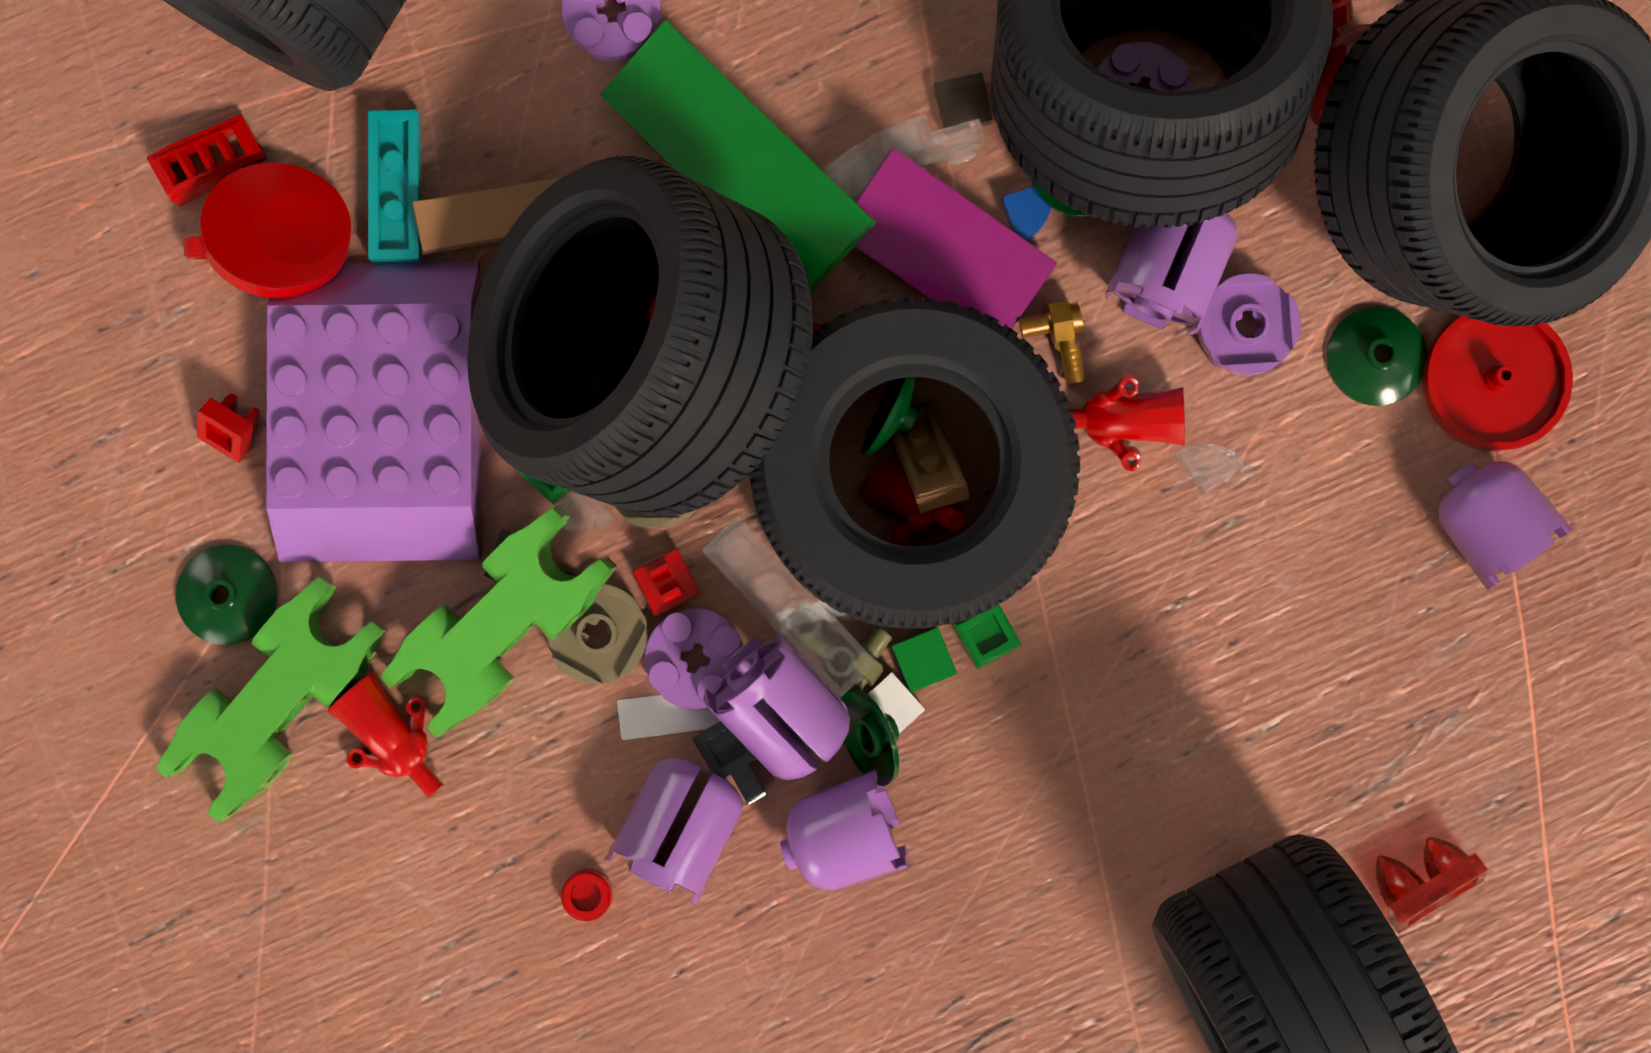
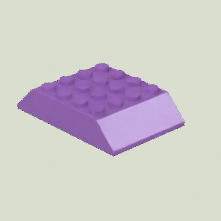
(374, 417)

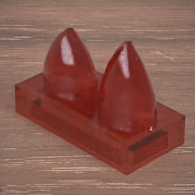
(1412, 898)

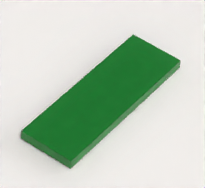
(734, 148)

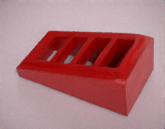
(199, 143)

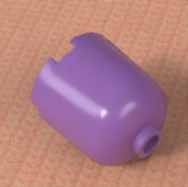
(1498, 518)
(844, 835)

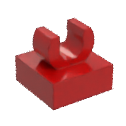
(225, 429)
(666, 582)

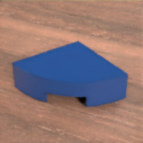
(1025, 212)

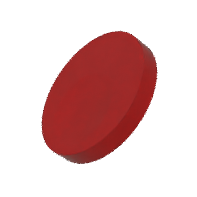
(275, 230)
(1497, 383)

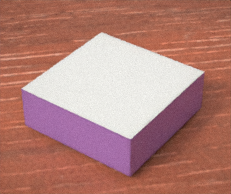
(896, 701)

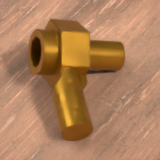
(1062, 323)

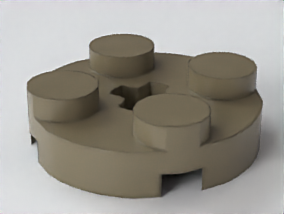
(607, 661)

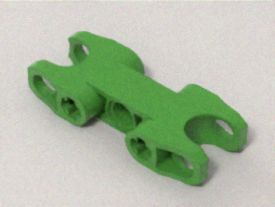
(526, 594)
(246, 730)

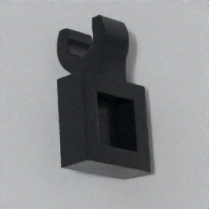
(728, 757)

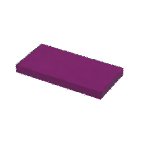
(948, 243)

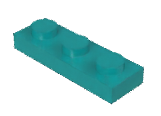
(394, 185)

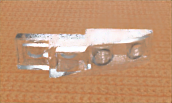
(911, 139)
(789, 607)

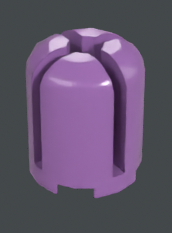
(1190, 280)
(779, 708)
(655, 815)

